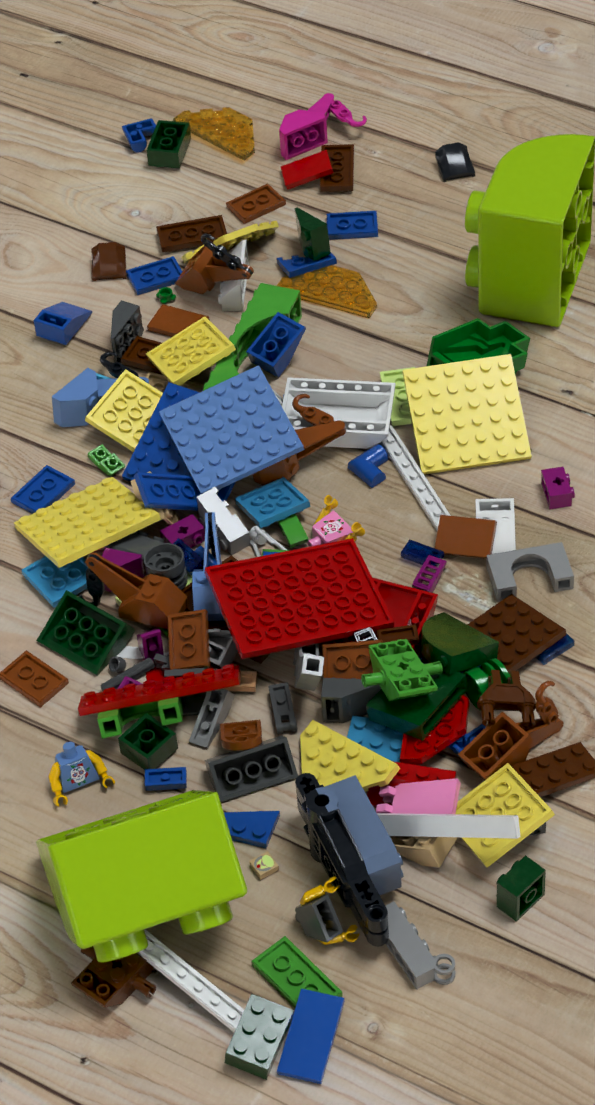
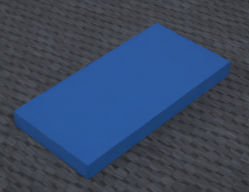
(167, 491)
(311, 1036)

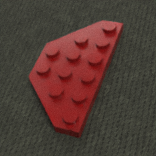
(445, 733)

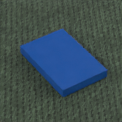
(352, 225)
(154, 275)
(43, 490)

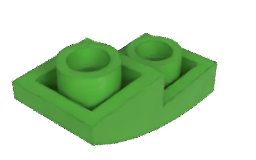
(106, 461)
(293, 531)

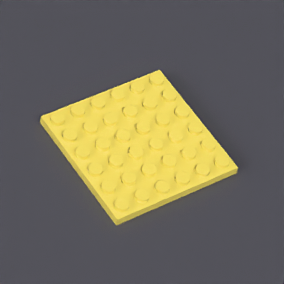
(466, 414)
(86, 521)

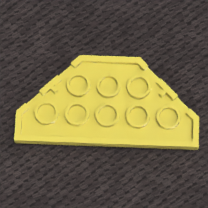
(248, 233)
(336, 757)

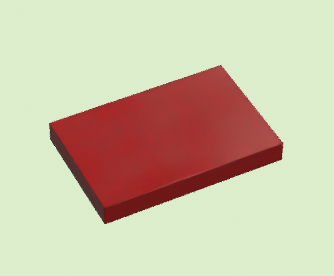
(306, 169)

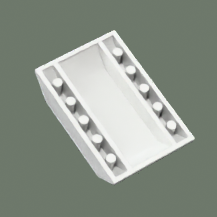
(359, 404)

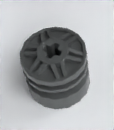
(167, 561)

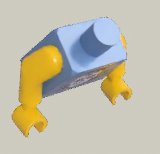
(75, 769)

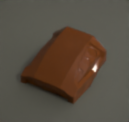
(108, 261)

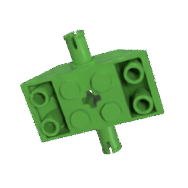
(400, 671)

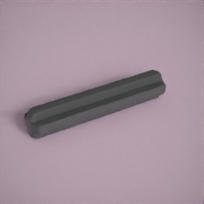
(133, 672)

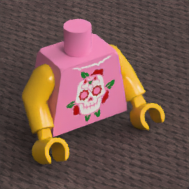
(331, 527)

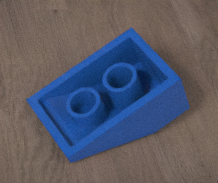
(276, 344)

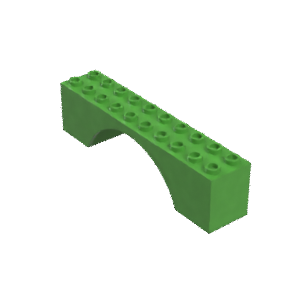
(264, 305)

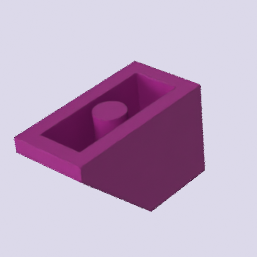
(150, 643)

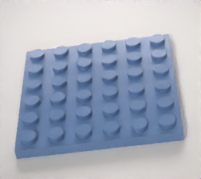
(231, 430)

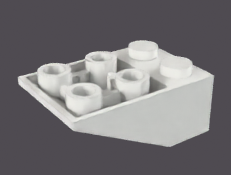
(503, 512)

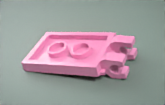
(421, 797)

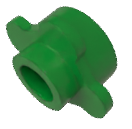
(165, 295)

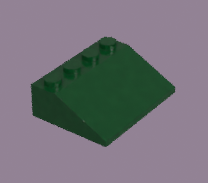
(84, 633)

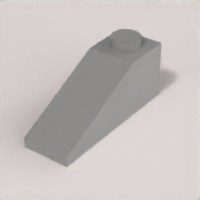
(212, 714)

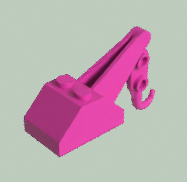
(308, 128)

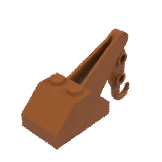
(311, 437)
(510, 741)

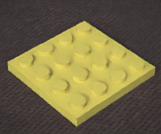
(191, 351)
(125, 409)
(503, 795)

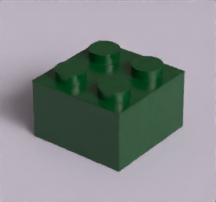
(148, 742)
(520, 888)

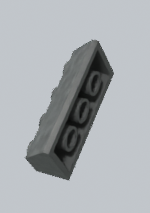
(251, 769)

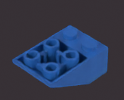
(60, 322)

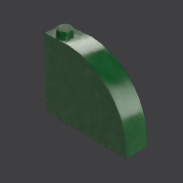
(455, 644)
(418, 714)

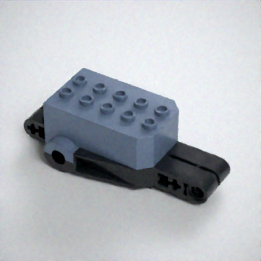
(352, 847)

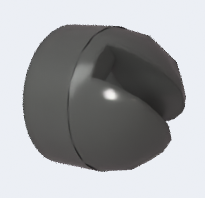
(117, 664)

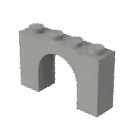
(548, 557)

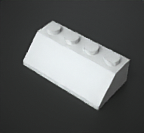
(234, 290)

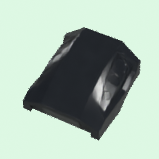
(454, 161)

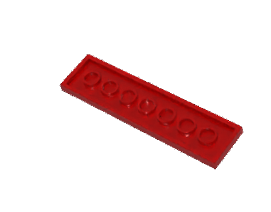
(160, 690)

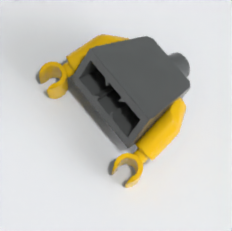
(319, 917)

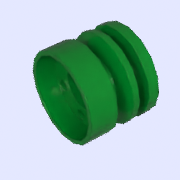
(478, 681)

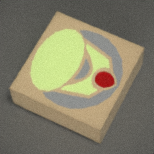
(264, 865)

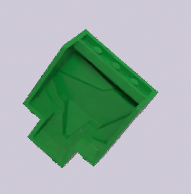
(479, 341)

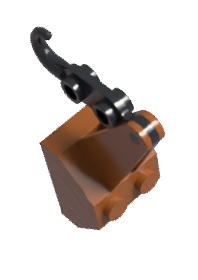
(210, 266)
(143, 599)

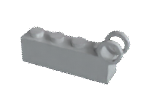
(413, 952)

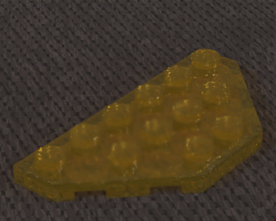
(223, 129)
(335, 289)

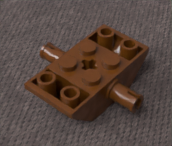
(114, 980)

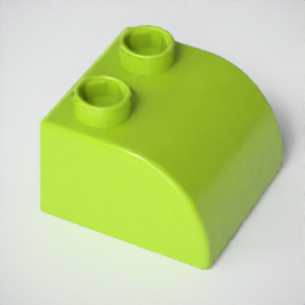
(532, 229)
(143, 872)

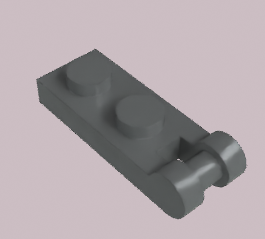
(282, 707)

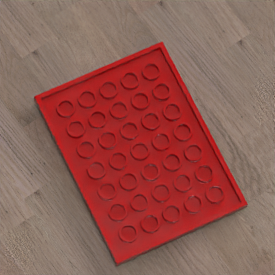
(297, 598)

